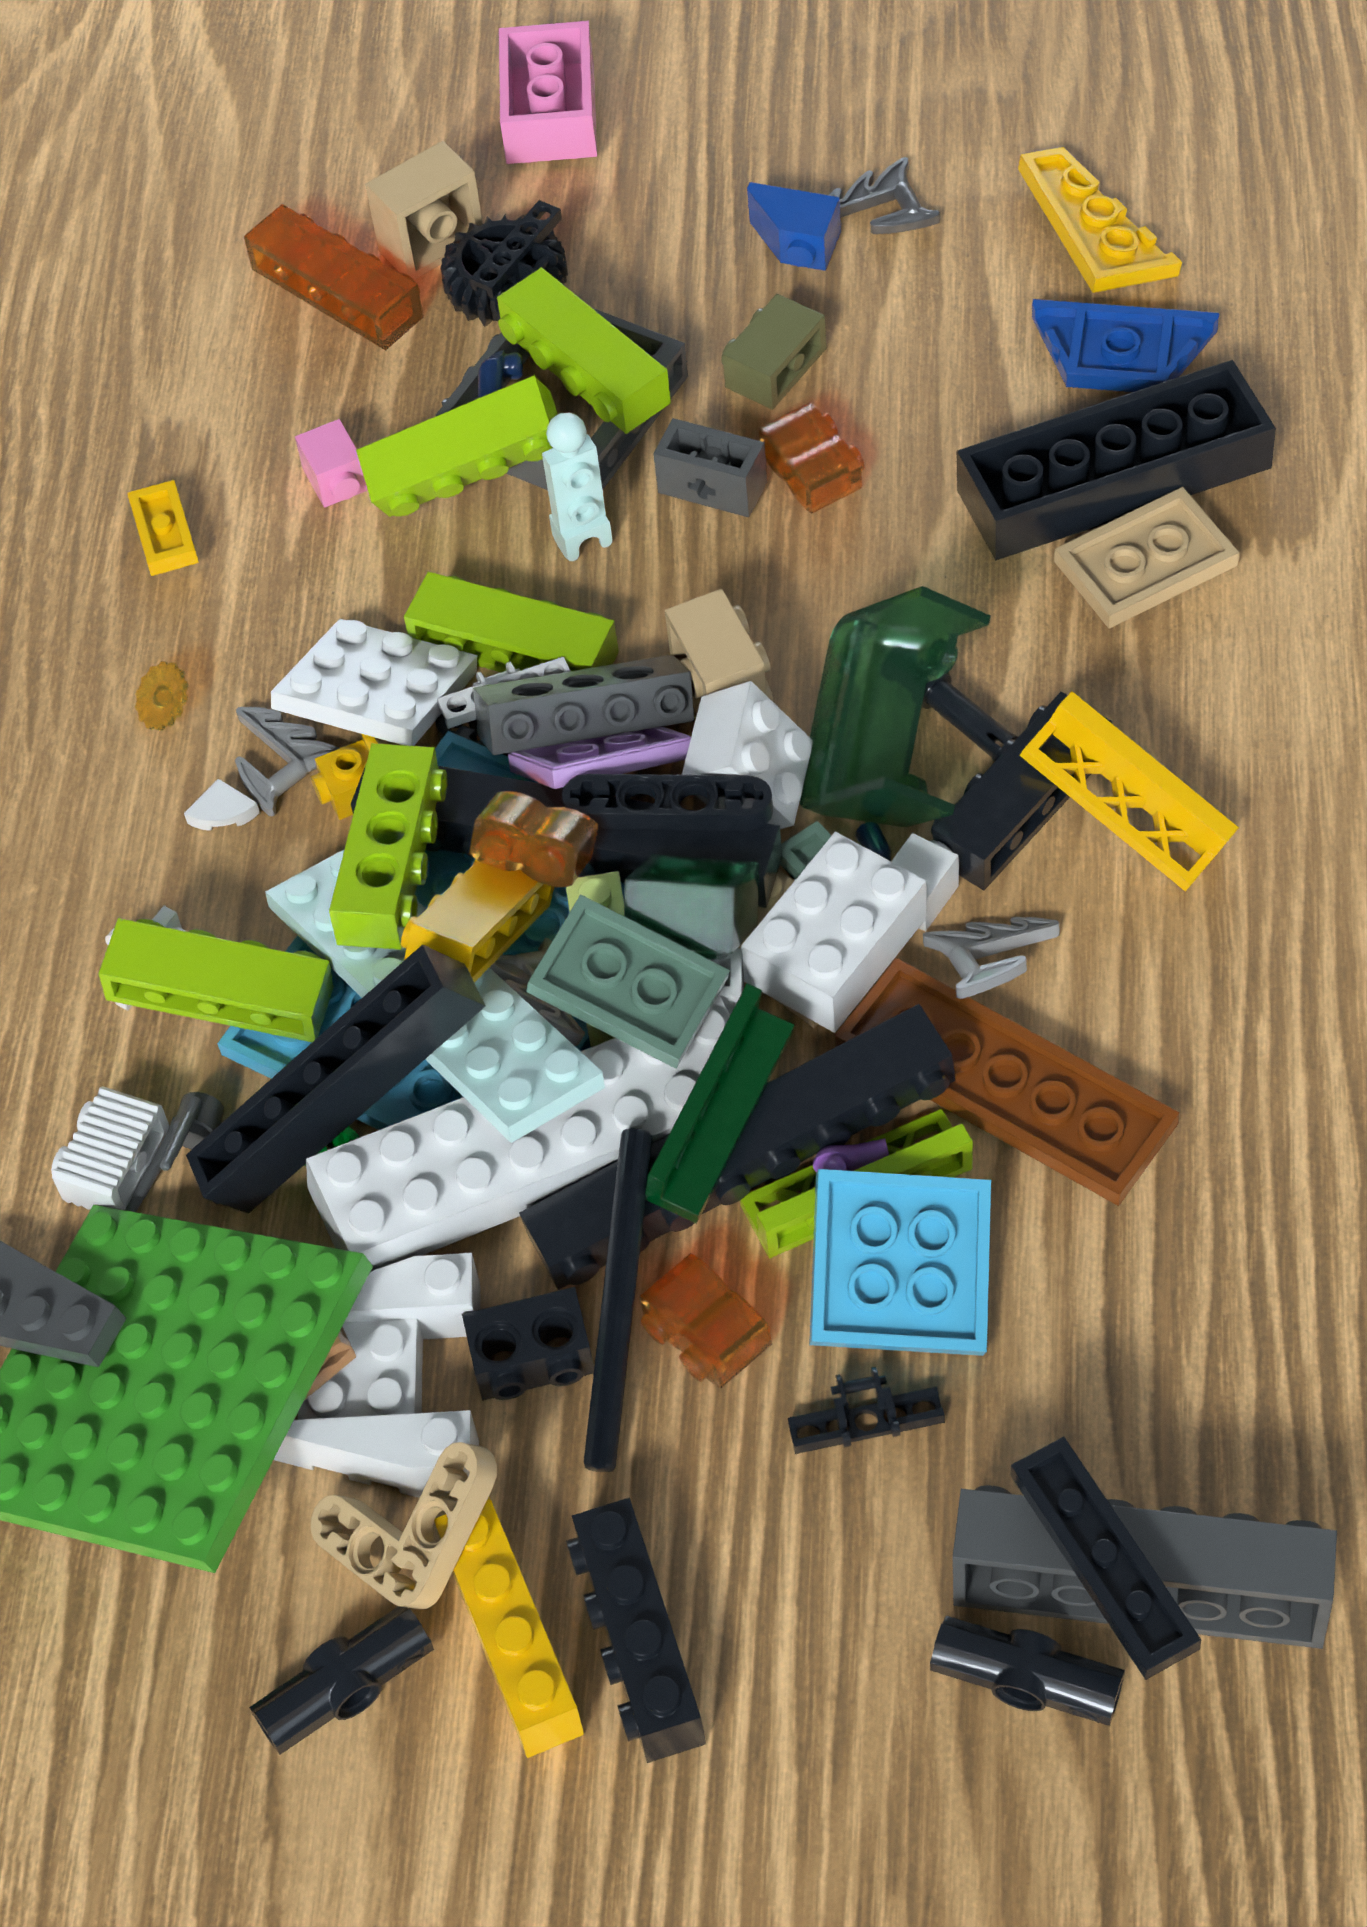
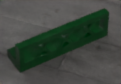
(718, 1108)

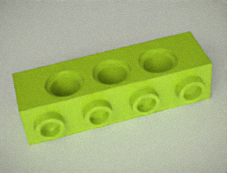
(387, 846)

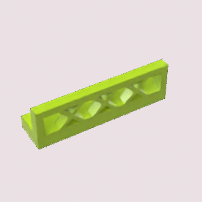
(792, 1220)

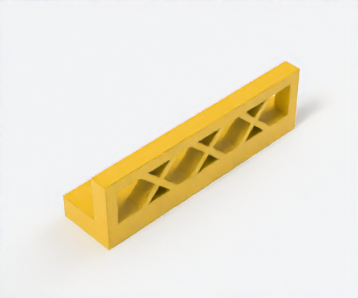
(1140, 778)

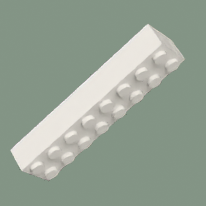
(458, 1175)

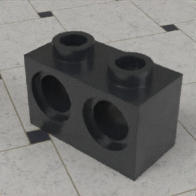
(525, 1330)

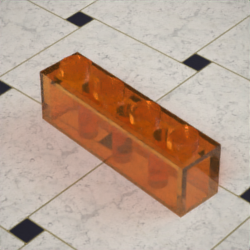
(334, 276)

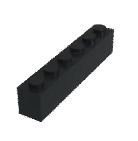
(335, 1079)

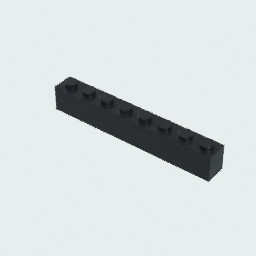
(613, 849)
(794, 1119)

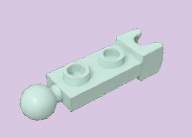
(574, 486)

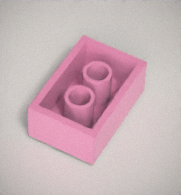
(547, 92)

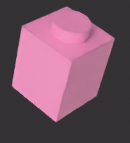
(331, 463)

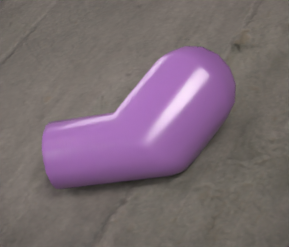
(850, 1156)

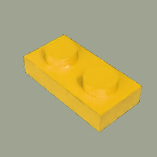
(162, 527)

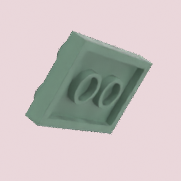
(628, 981)

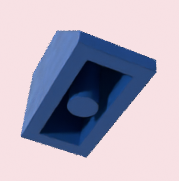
(795, 224)

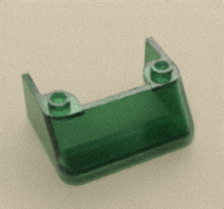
(874, 704)

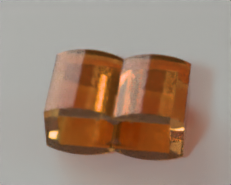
(812, 457)
(528, 837)
(704, 1321)

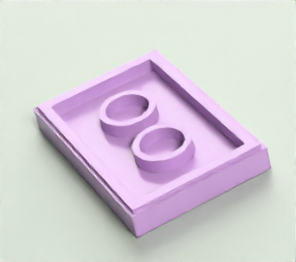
(601, 755)

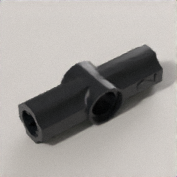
(1027, 1670)
(341, 1678)

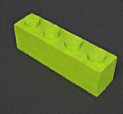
(583, 350)
(458, 447)
(507, 626)
(216, 979)

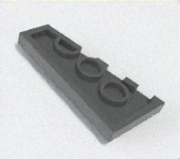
(51, 1313)

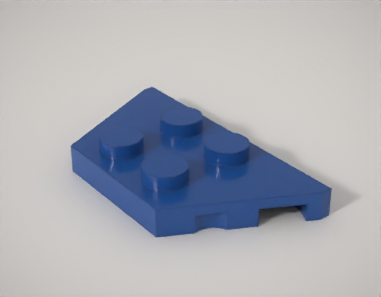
(1120, 344)

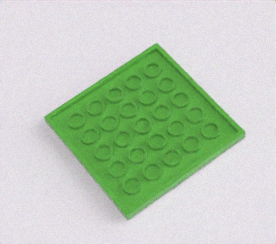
(192, 1395)

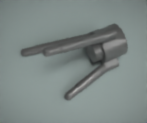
(194, 1121)

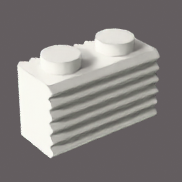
(109, 1150)

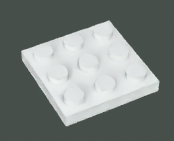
(373, 682)

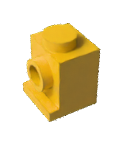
(340, 774)

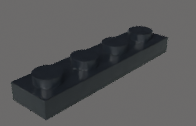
(1105, 1558)

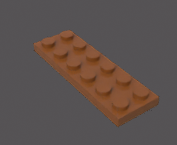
(1027, 1086)

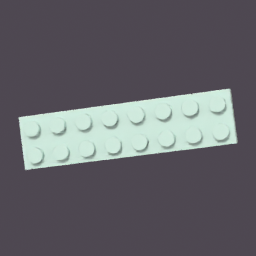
(500, 1061)

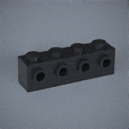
(640, 1635)

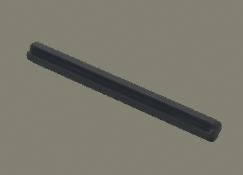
(618, 1301)

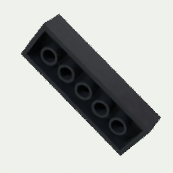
(1114, 458)

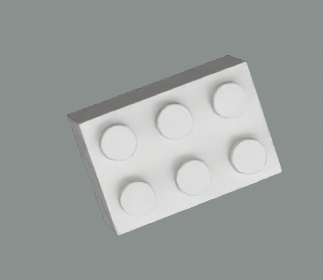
(834, 931)

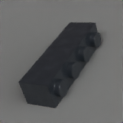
(1004, 805)

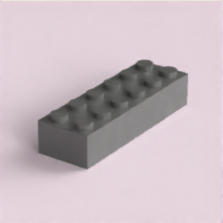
(1223, 1572)

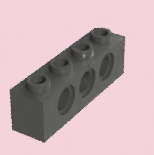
(583, 704)

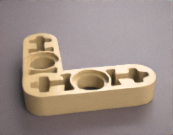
(416, 1545)

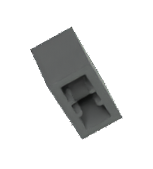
(710, 467)

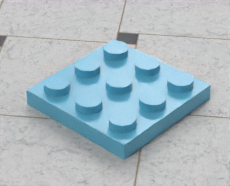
(900, 1262)

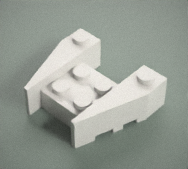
(371, 1411)

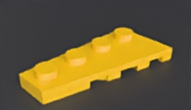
(1094, 226)

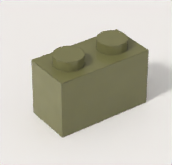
(774, 351)

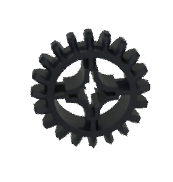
(471, 251)

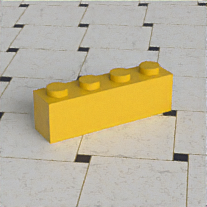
(478, 916)
(513, 1637)

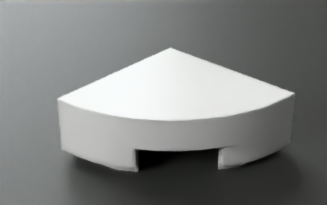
(221, 807)

